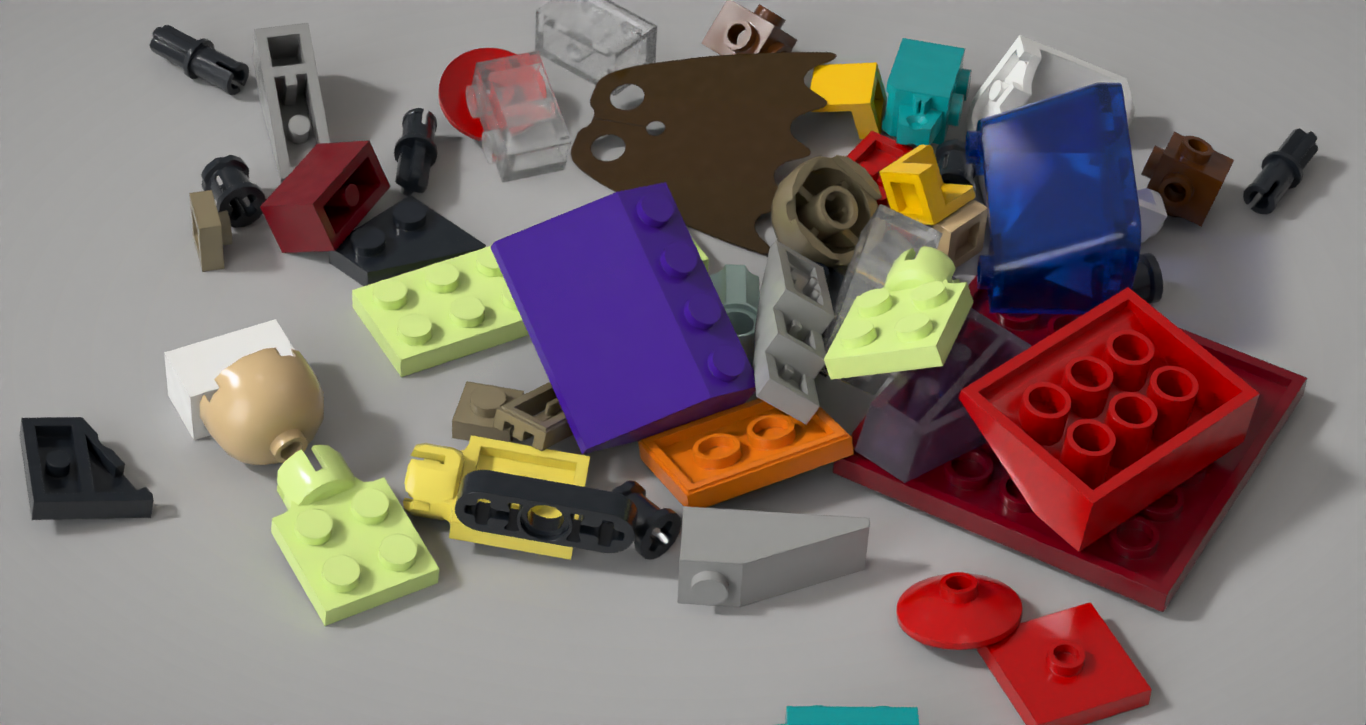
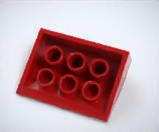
(1108, 416)

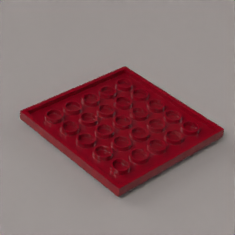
(1143, 555)

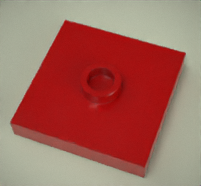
(1066, 669)

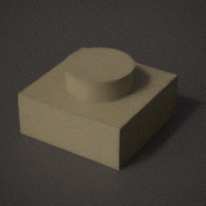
(209, 230)
(478, 409)

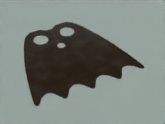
(720, 138)

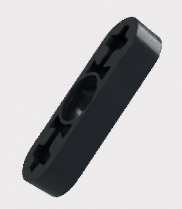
(569, 499)

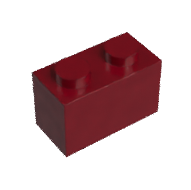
(325, 197)

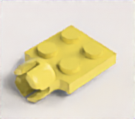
(437, 479)

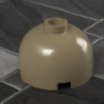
(824, 208)

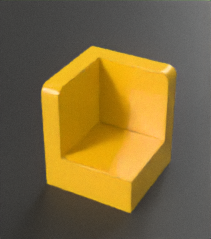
(853, 89)
(917, 188)

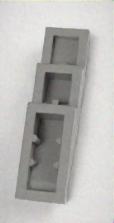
(789, 332)

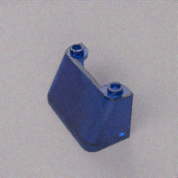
(1058, 202)

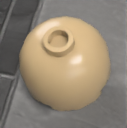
(265, 407)

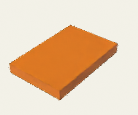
(741, 451)

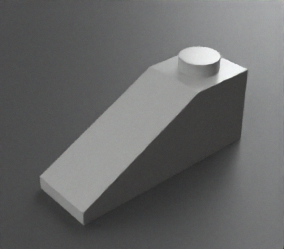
(289, 93)
(758, 555)

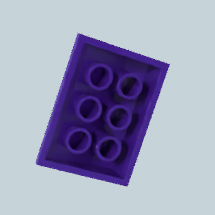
(625, 318)

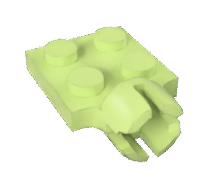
(905, 322)
(347, 537)

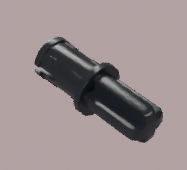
(199, 58)
(415, 151)
(1281, 171)

